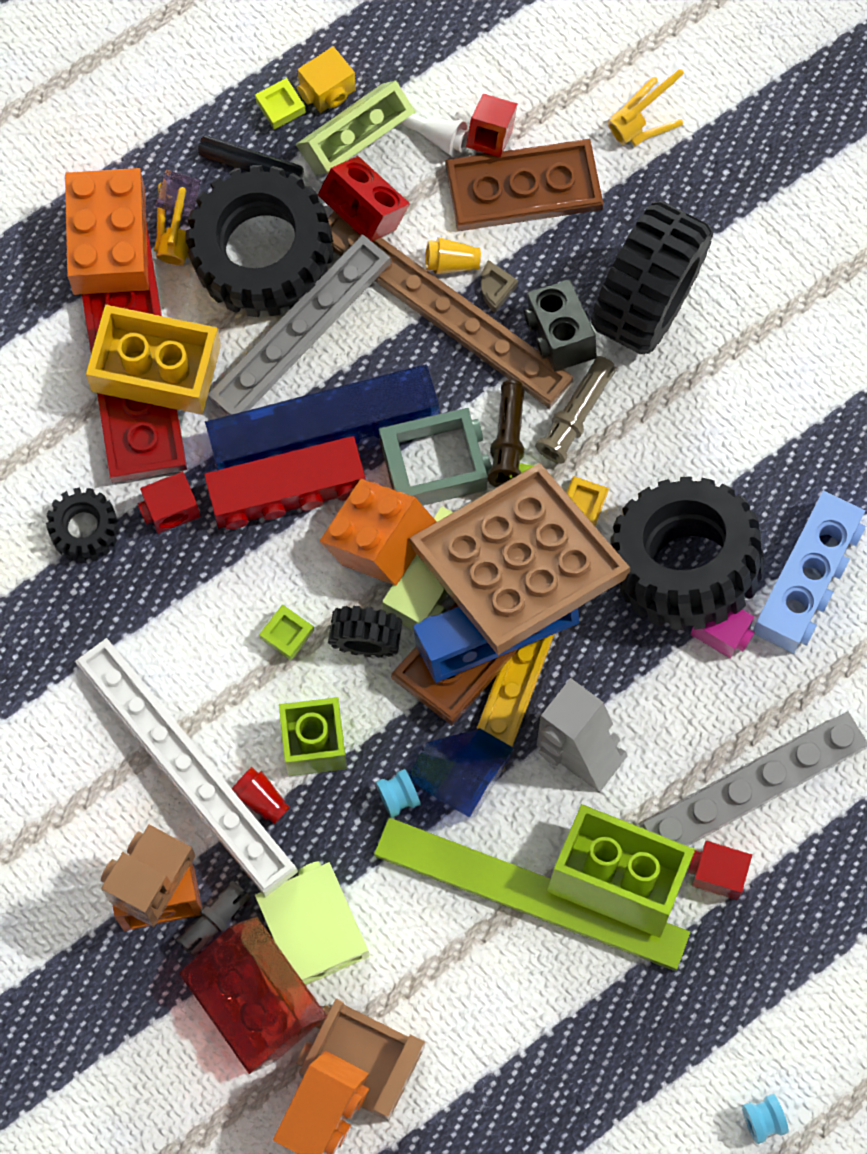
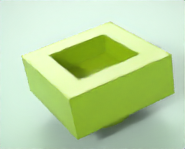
(286, 632)

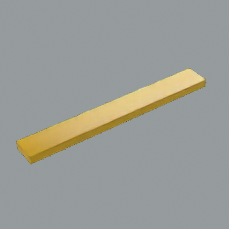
(519, 676)

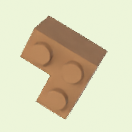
(148, 875)

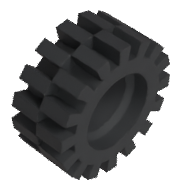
(82, 503)
(365, 631)

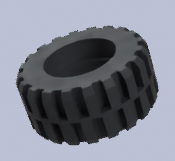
(244, 198)
(651, 277)
(683, 511)

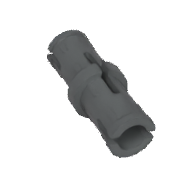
(213, 919)

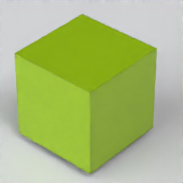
(312, 736)

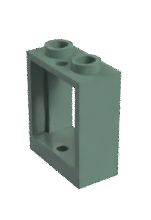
(444, 488)

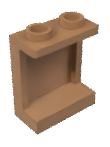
(371, 1047)

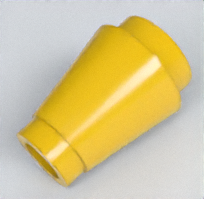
(450, 256)

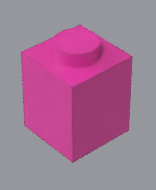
(727, 635)

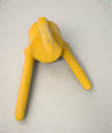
(628, 122)
(172, 245)

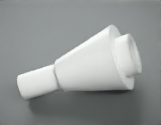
(446, 134)

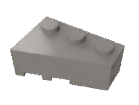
(578, 736)

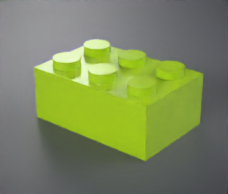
(620, 870)

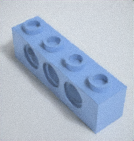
(829, 517)

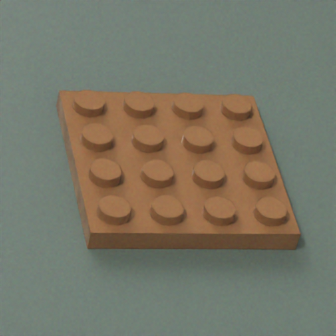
(519, 558)

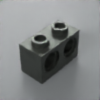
(561, 326)

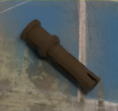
(507, 448)

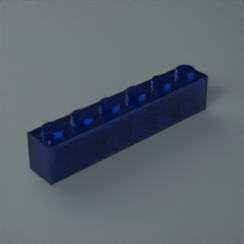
(323, 417)

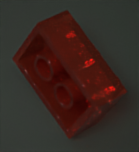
(252, 994)

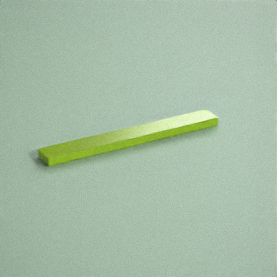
(520, 891)

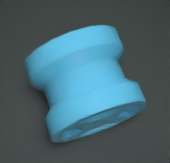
(397, 793)
(765, 1119)

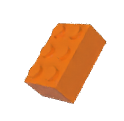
(106, 231)

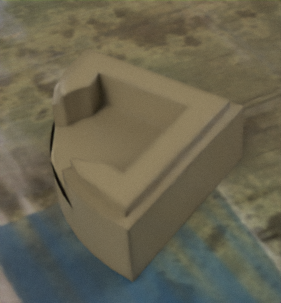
(496, 285)

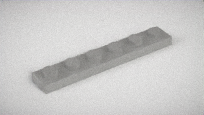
(300, 327)
(760, 782)

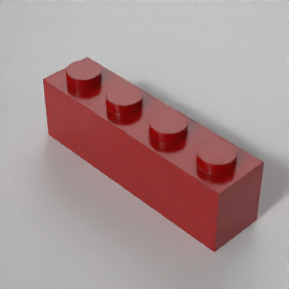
(284, 483)

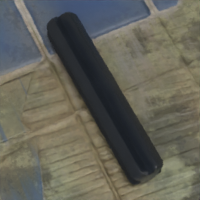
(243, 157)

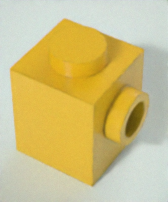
(326, 80)

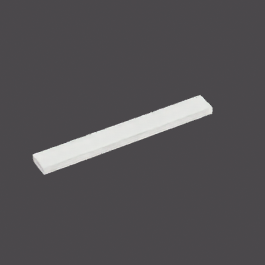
(187, 767)

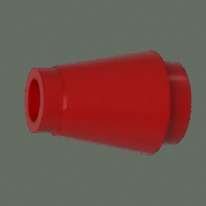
(260, 795)

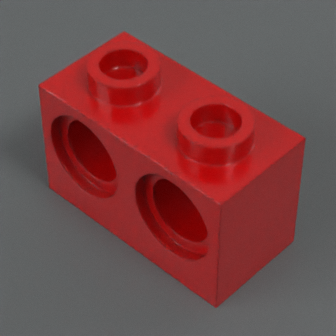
(363, 198)

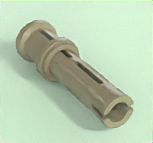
(569, 422)

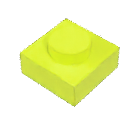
(280, 103)

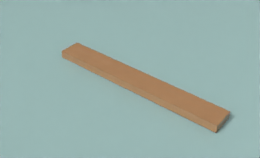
(460, 319)

